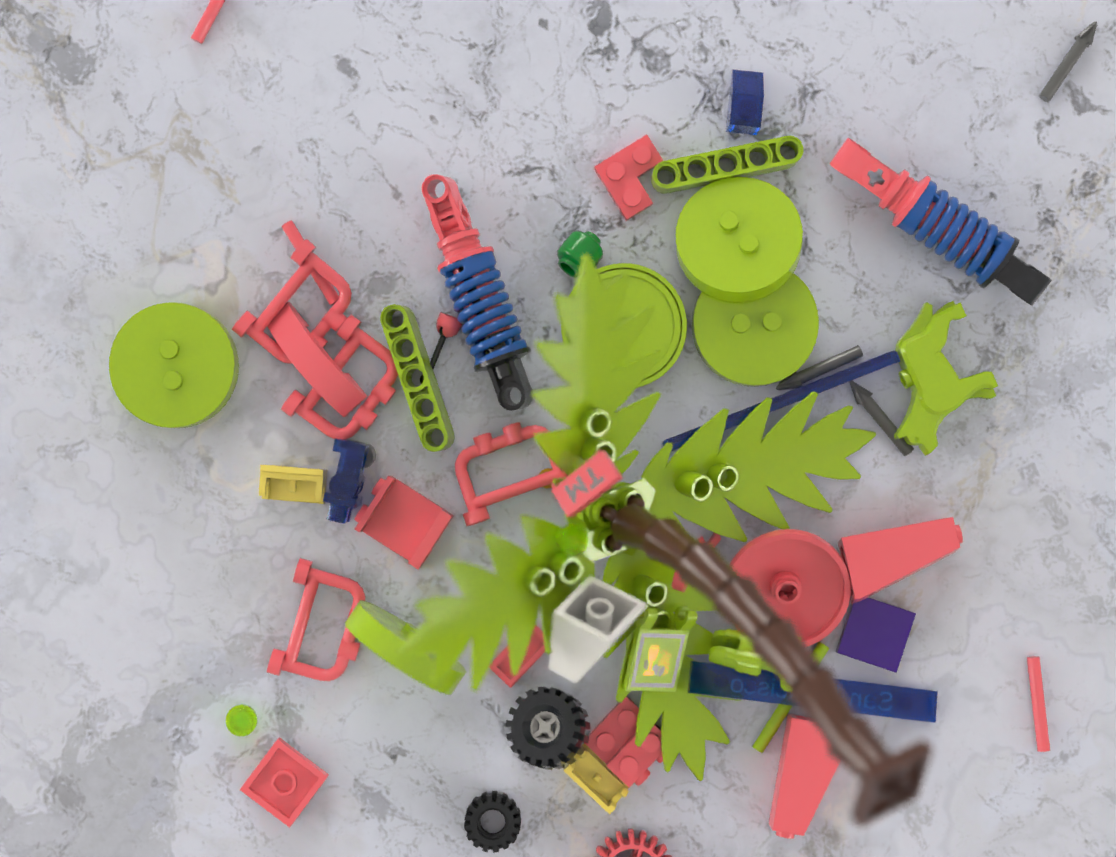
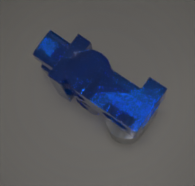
(349, 478)

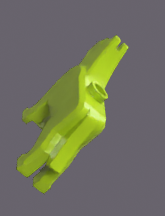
(932, 378)

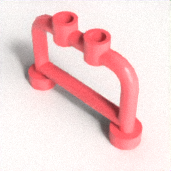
(333, 319)
(382, 391)
(485, 445)
(348, 648)

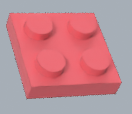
(284, 782)

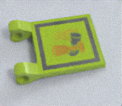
(658, 652)

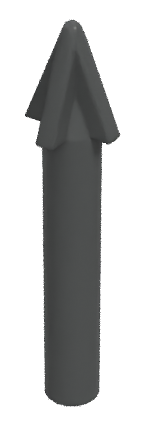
(1083, 40)
(798, 378)
(864, 397)

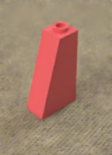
(893, 554)
(801, 777)

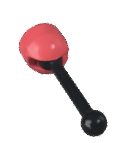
(447, 327)

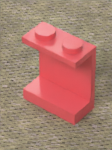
(403, 520)

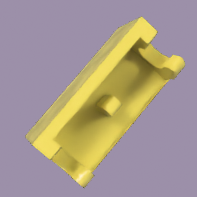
(292, 483)
(596, 779)

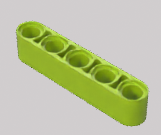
(738, 155)
(405, 368)

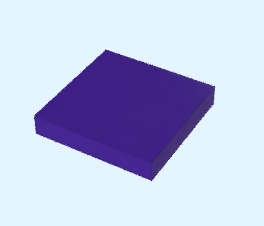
(876, 633)

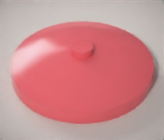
(799, 579)

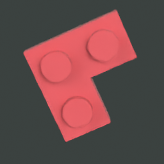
(622, 172)

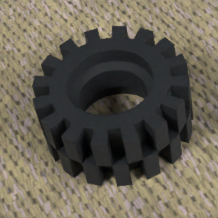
(488, 840)

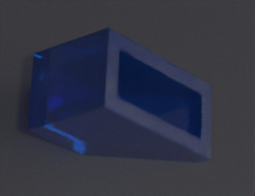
(745, 102)

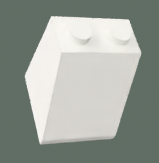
(589, 626)

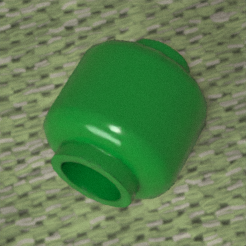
(574, 248)

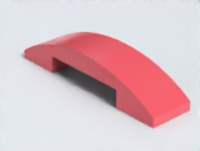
(314, 362)

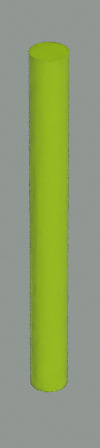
(782, 710)

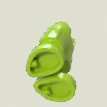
(734, 651)

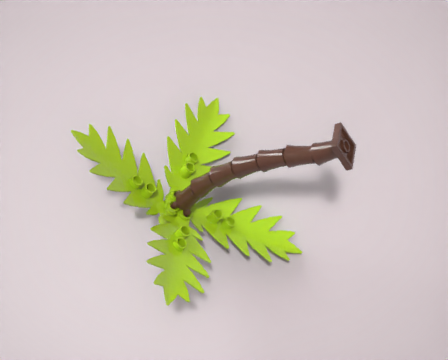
(649, 544)

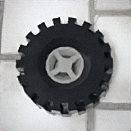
(534, 721)

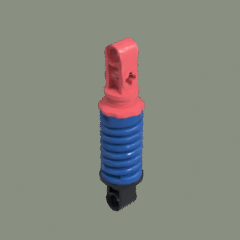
(946, 222)
(476, 295)

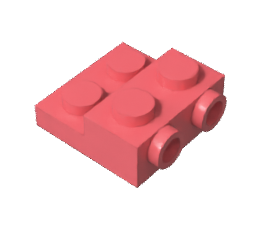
(615, 744)

